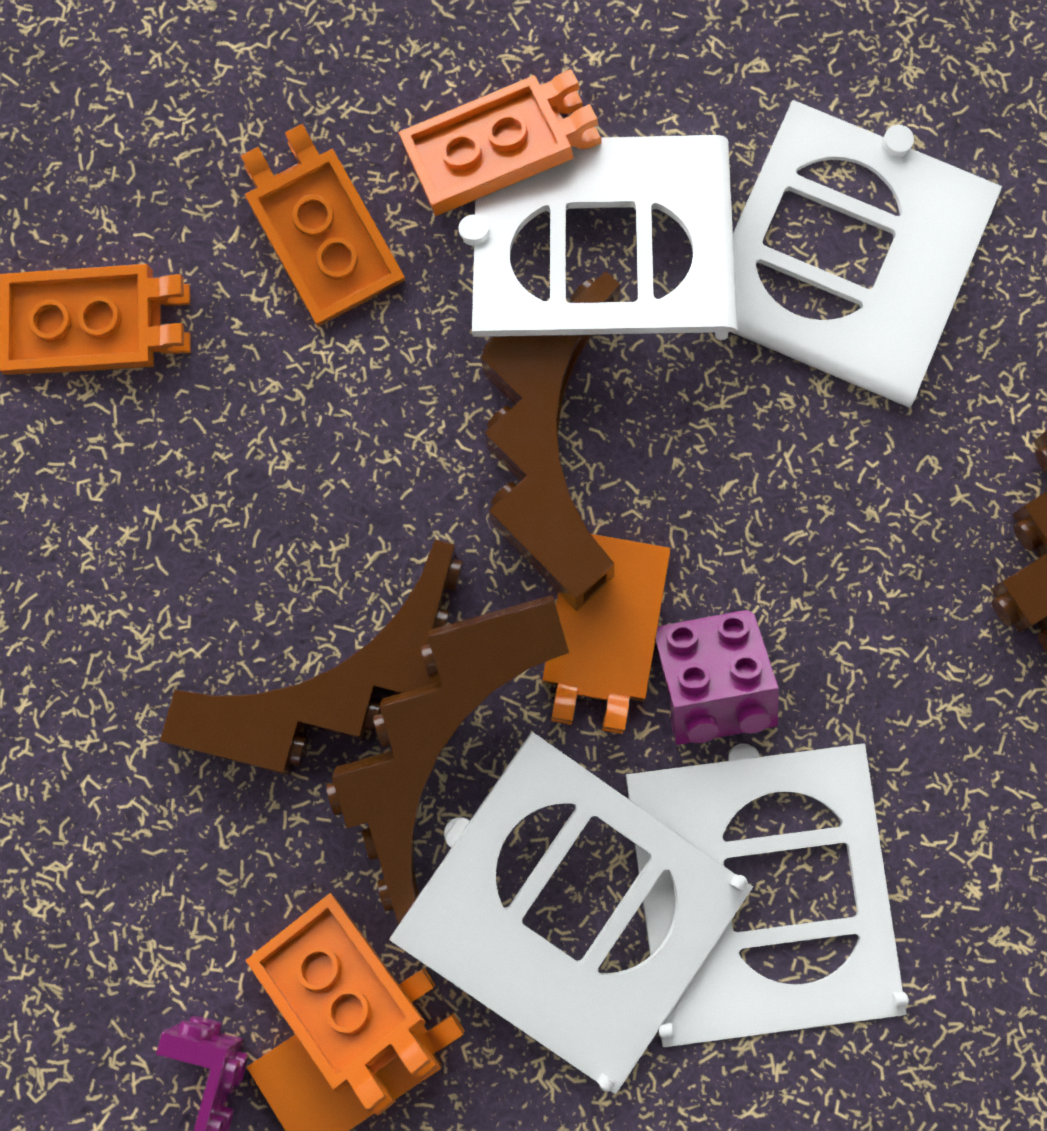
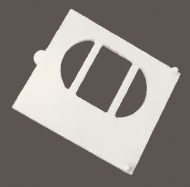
(667, 173)
(933, 244)
(727, 994)
(564, 1003)

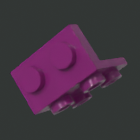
(717, 677)
(204, 1045)

